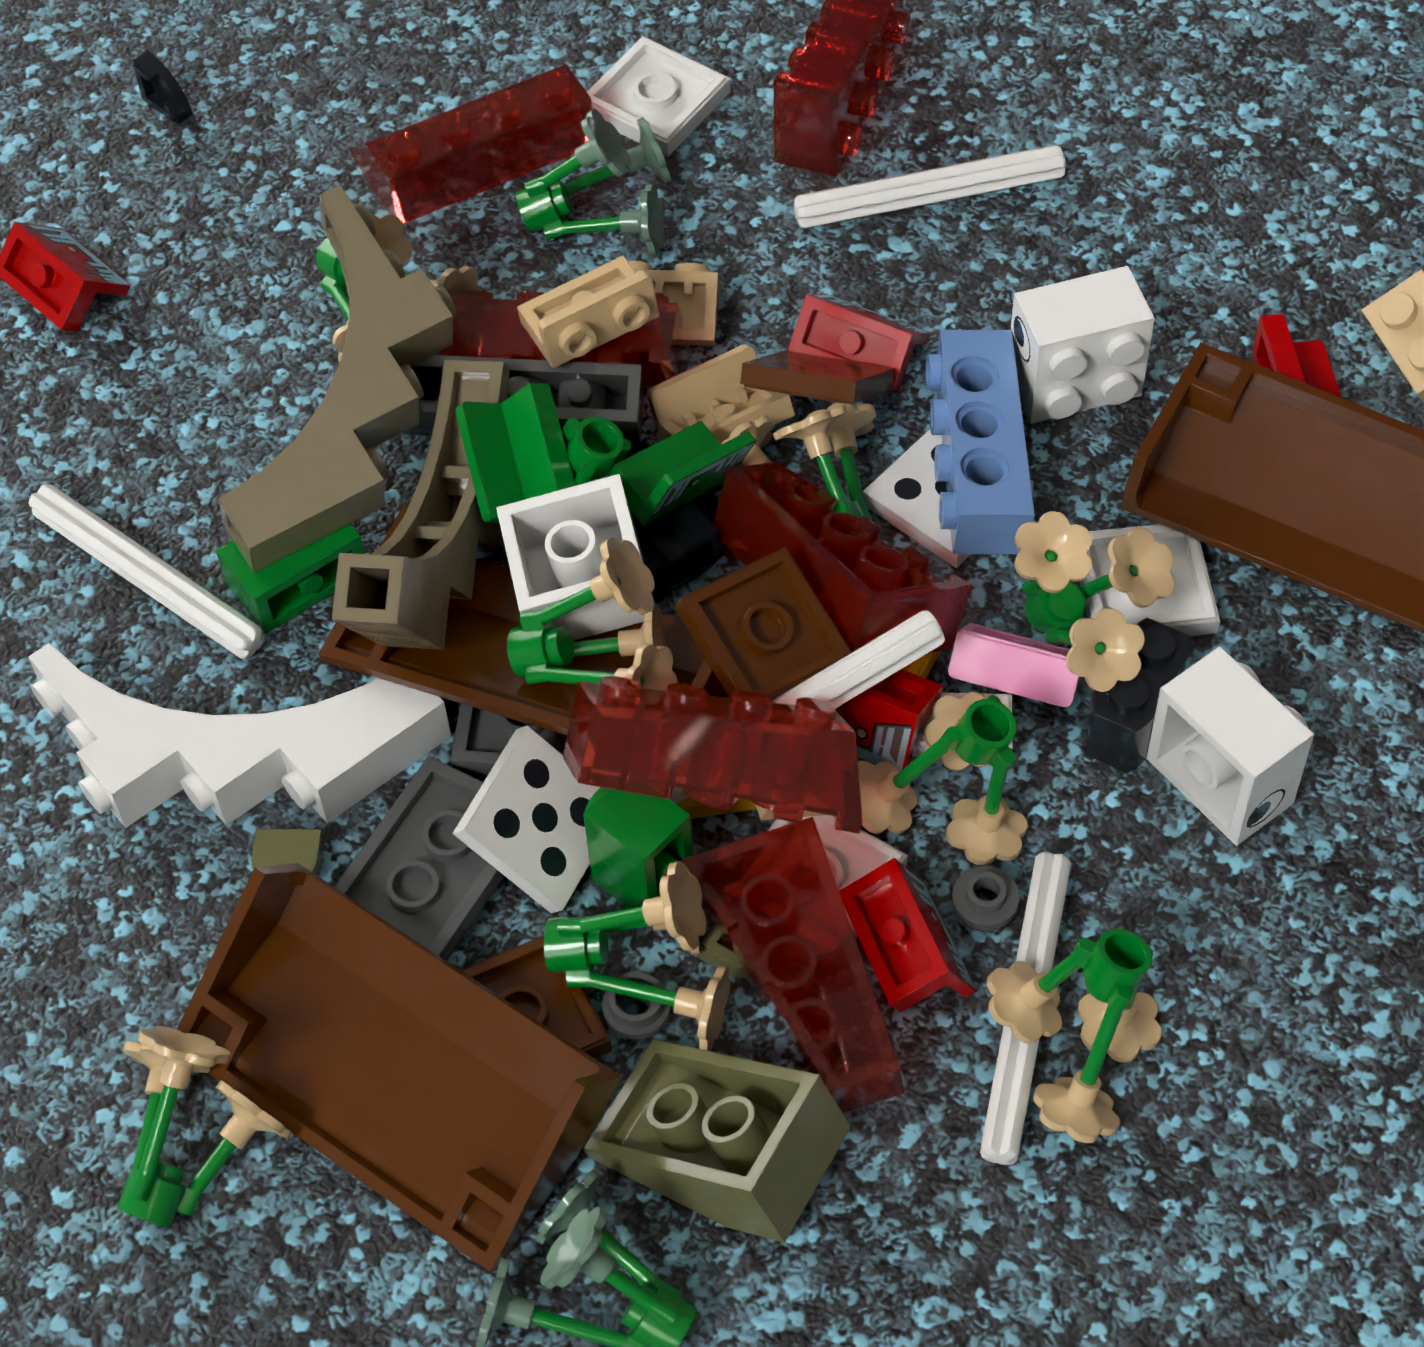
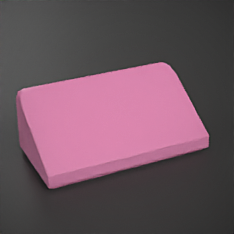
(1013, 665)

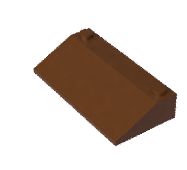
(1289, 482)
(476, 661)
(395, 1061)

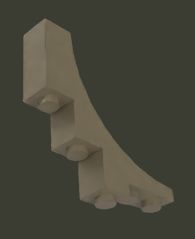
(332, 466)
(406, 584)

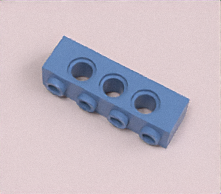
(981, 440)

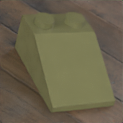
(722, 1136)

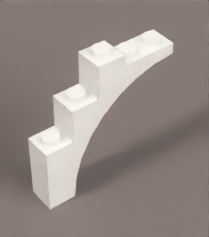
(318, 751)

